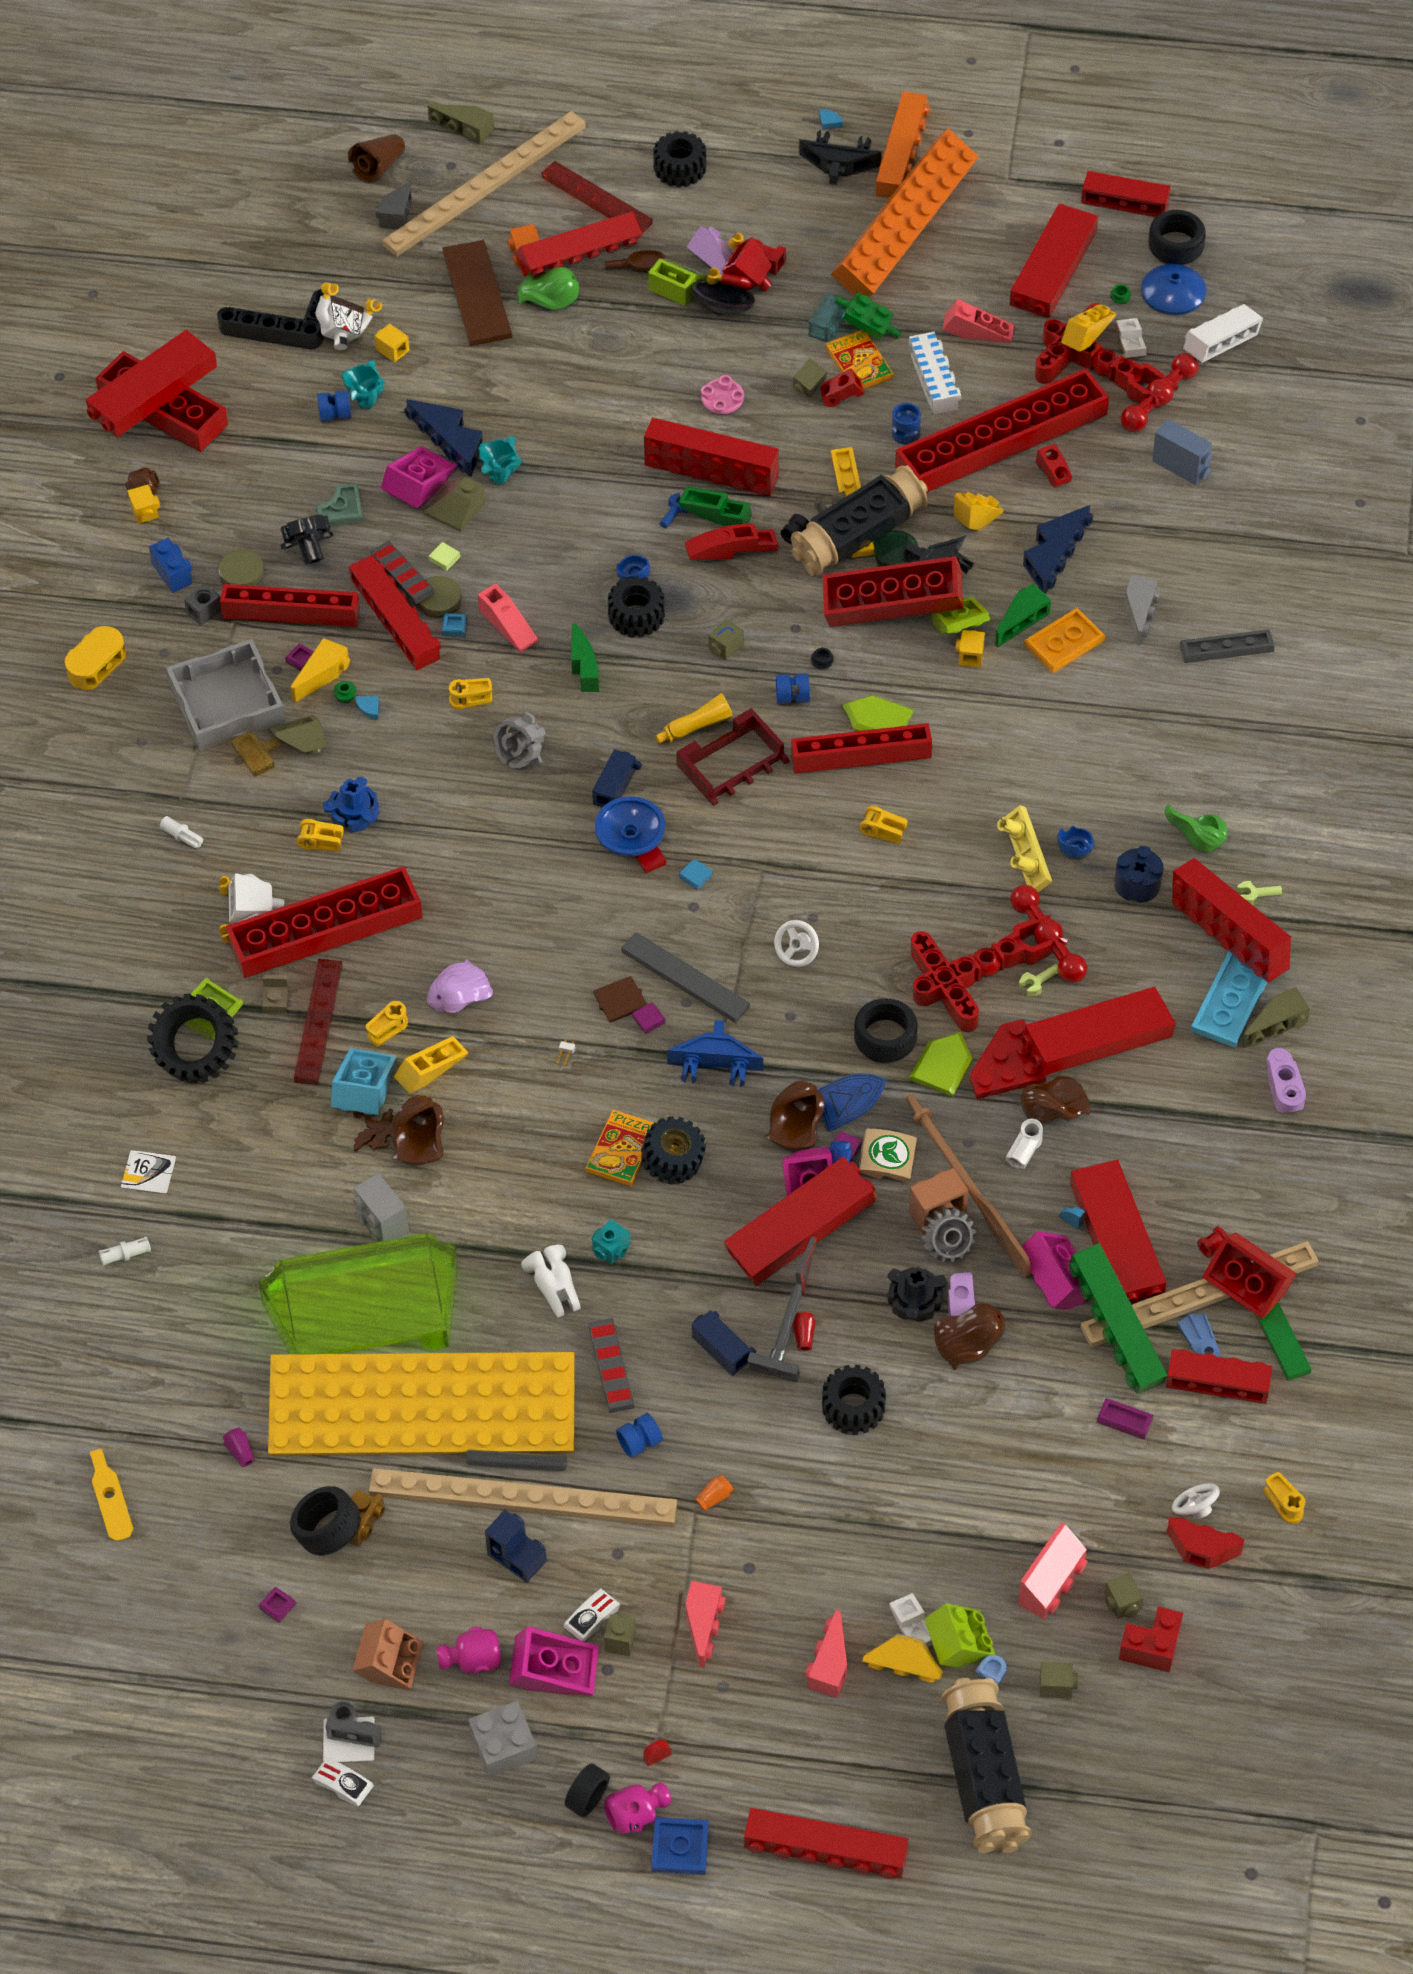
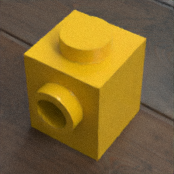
(392, 343)
(143, 504)
(970, 648)

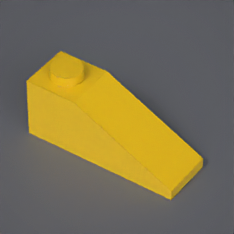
(321, 668)
(429, 1064)

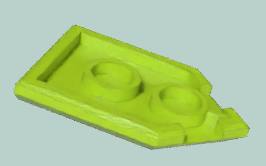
(876, 713)
(943, 1064)

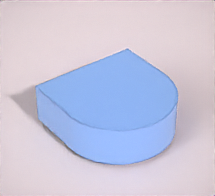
(992, 1667)

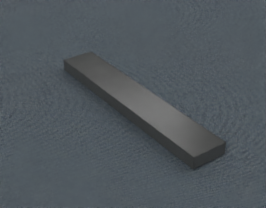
(685, 977)

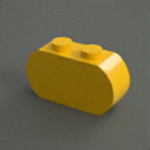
(95, 657)

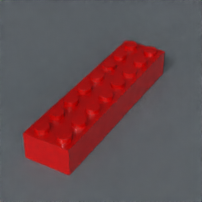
(324, 922)

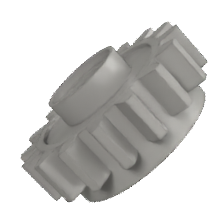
(938, 1228)

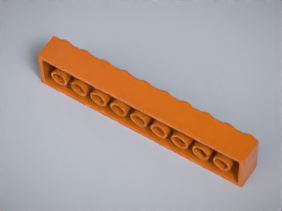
(905, 214)

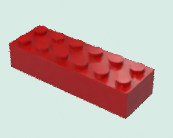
(186, 417)
(711, 456)
(892, 591)
(1231, 920)

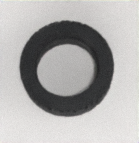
(1181, 222)
(885, 1050)
(334, 1534)

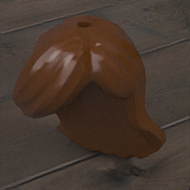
(1055, 1100)
(796, 1116)
(418, 1131)
(969, 1335)

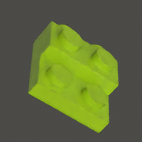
(954, 621)

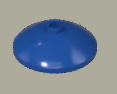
(1173, 289)
(630, 817)

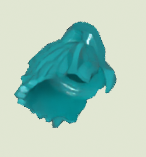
(364, 384)
(499, 459)

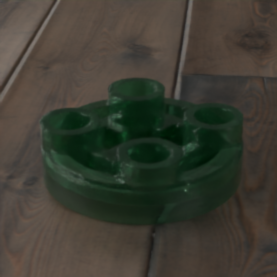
(891, 546)

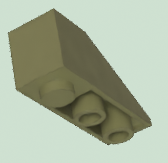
(462, 119)
(1281, 1014)

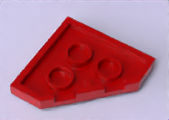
(1004, 1064)

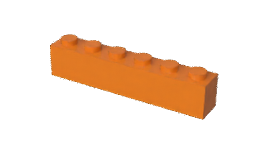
(902, 142)

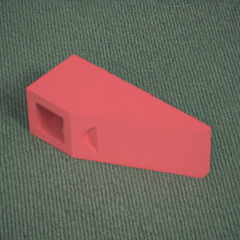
(976, 324)
(505, 617)
(702, 1610)
(830, 1666)

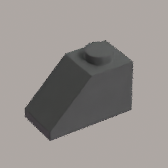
(395, 208)

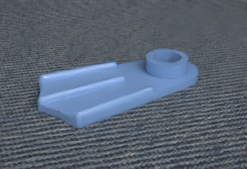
(1198, 1333)

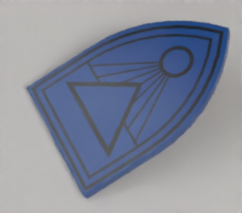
(850, 1098)

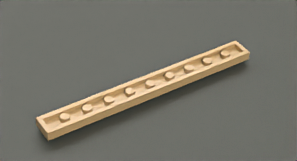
(1195, 1295)

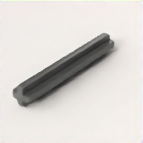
(516, 1459)

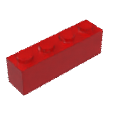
(1125, 194)
(1219, 1376)

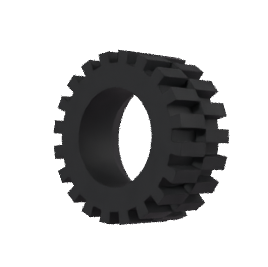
(169, 1023)

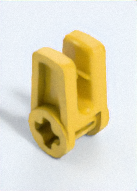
(471, 691)
(883, 825)
(320, 835)
(387, 1023)
(1285, 1498)

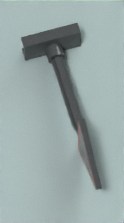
(775, 1364)

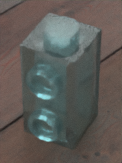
(826, 319)

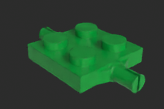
(868, 316)

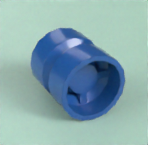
(334, 405)
(906, 423)
(784, 688)
(637, 1436)

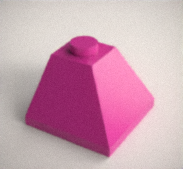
(804, 1166)

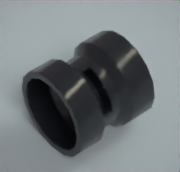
(795, 523)

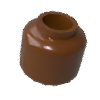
(141, 478)

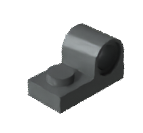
(350, 1730)

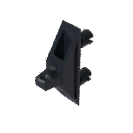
(839, 159)
(940, 550)

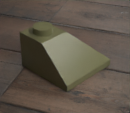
(457, 503)
(302, 734)

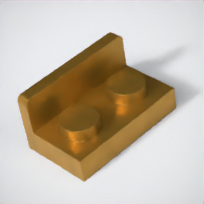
(370, 1510)

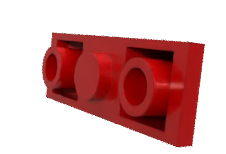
(1202, 1543)

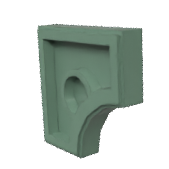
(343, 506)

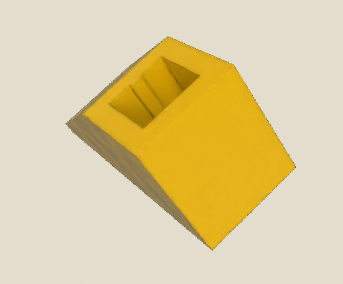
(1087, 326)

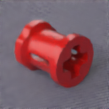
(1211, 1242)

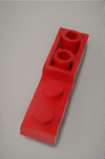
(724, 541)

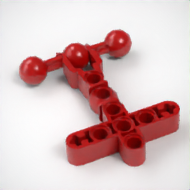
(1121, 370)
(1049, 939)

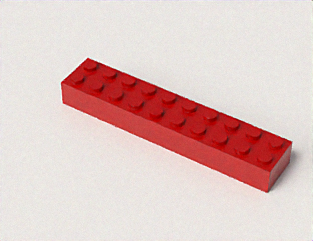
(1005, 430)

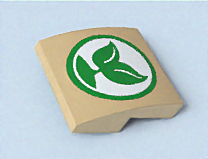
(887, 1154)

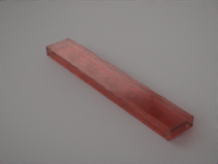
(591, 194)
(318, 1021)

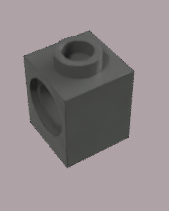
(203, 604)

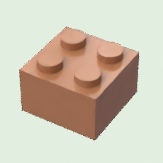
(940, 1191)

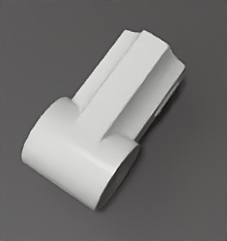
(1024, 1144)

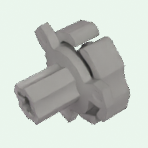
(521, 739)

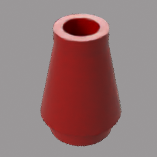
(804, 1330)

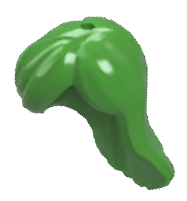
(551, 290)
(1203, 833)

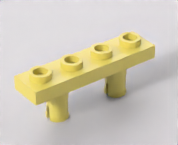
(1026, 846)

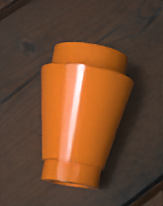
(715, 1492)

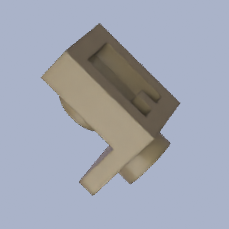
(275, 993)

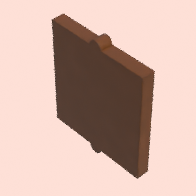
(619, 999)

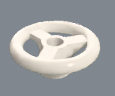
(805, 943)
(1198, 1503)

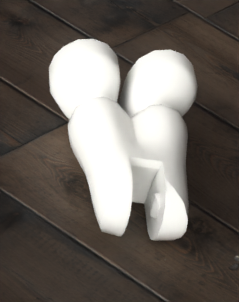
(553, 1283)

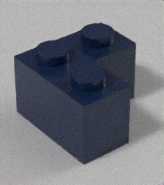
(512, 1548)

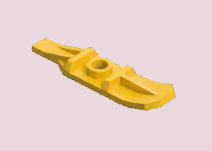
(113, 1509)

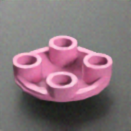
(722, 395)

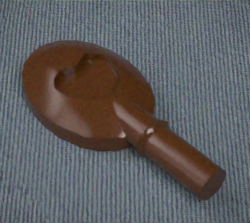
(639, 260)

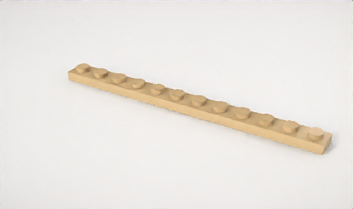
(483, 183)
(523, 1497)

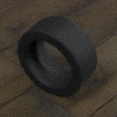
(587, 1790)

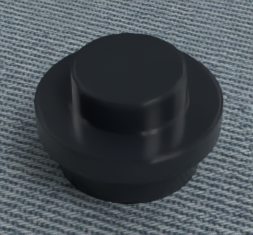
(822, 658)

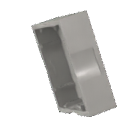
(225, 695)

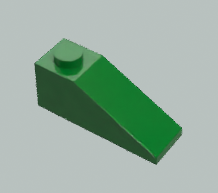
(1025, 610)

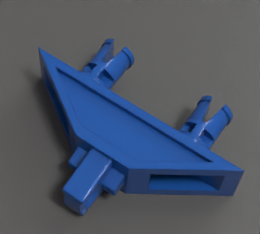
(715, 1051)

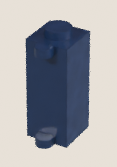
(615, 777)
(721, 1342)

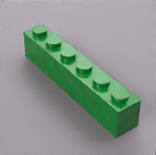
(1117, 1318)

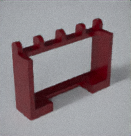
(742, 725)

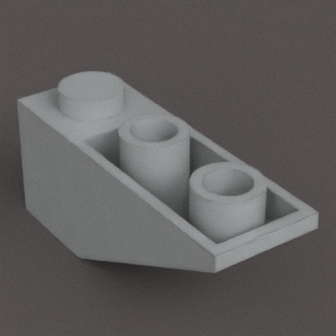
(1139, 602)

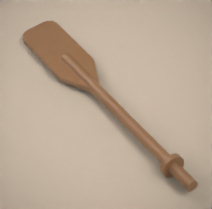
(991, 1216)

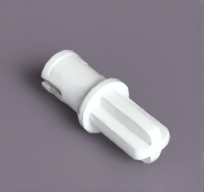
(181, 832)

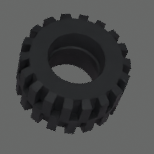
(679, 159)
(639, 620)
(853, 1382)

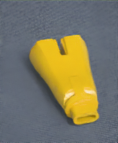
(709, 714)

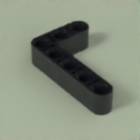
(274, 328)

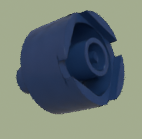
(1138, 874)

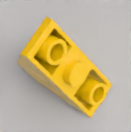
(976, 510)
(905, 1657)

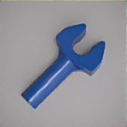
(675, 509)

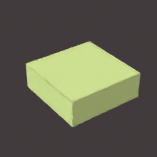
(444, 556)

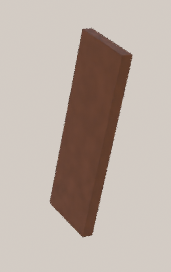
(477, 292)

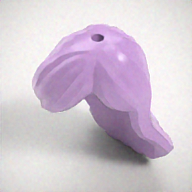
(458, 987)

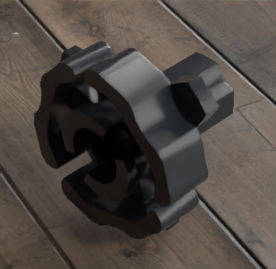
(307, 534)
(915, 1290)

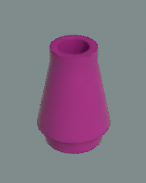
(238, 1445)

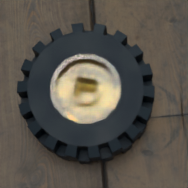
(673, 1150)

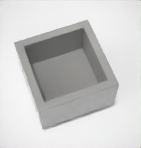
(380, 1209)
(503, 1739)

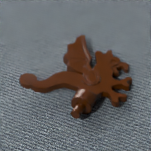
(377, 1129)

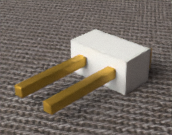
(567, 1048)

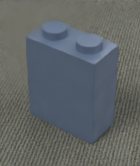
(1182, 452)

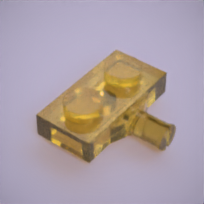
(255, 752)

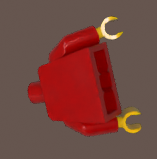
(745, 267)

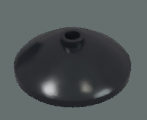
(722, 297)

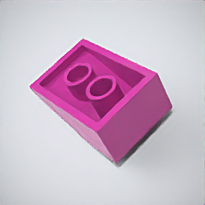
(417, 476)
(553, 1663)

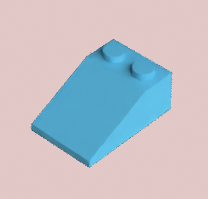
(363, 1081)

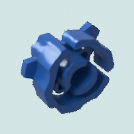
(353, 803)

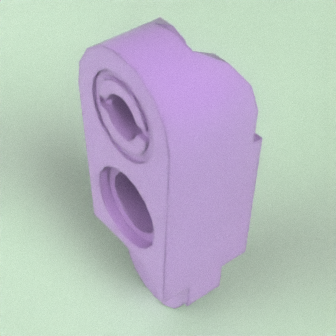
(1279, 1067)
(960, 1294)

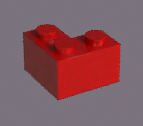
(1153, 1646)

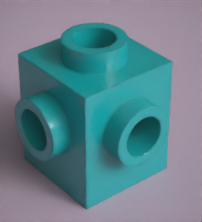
(610, 1242)

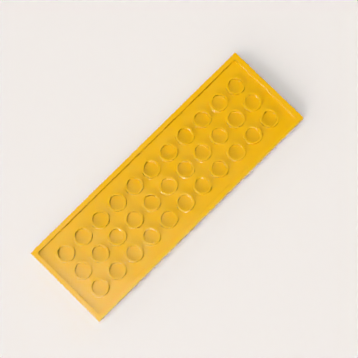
(421, 1403)

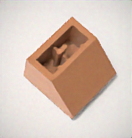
(387, 1655)

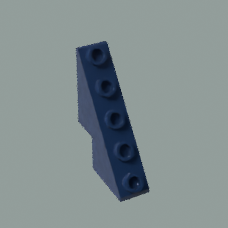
(446, 430)
(1056, 544)

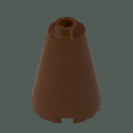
(375, 156)

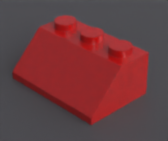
(1249, 1274)

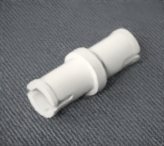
(124, 1251)

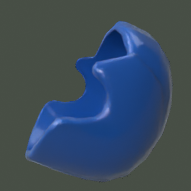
(633, 566)
(1075, 842)

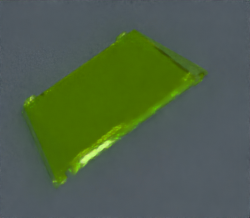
(364, 1296)

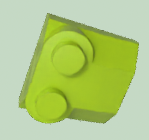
(221, 997)

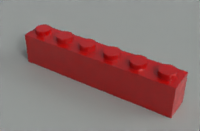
(578, 244)
(290, 605)
(395, 612)
(861, 748)
(825, 1843)

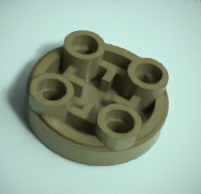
(241, 568)
(446, 597)

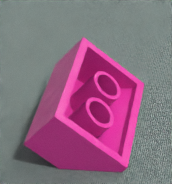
(1049, 1264)

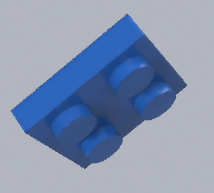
(680, 1846)

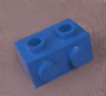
(171, 565)

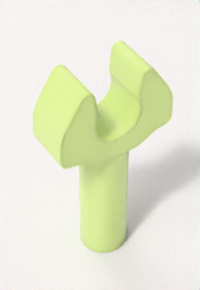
(1254, 892)
(1036, 981)

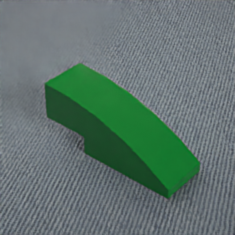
(715, 506)
(584, 661)

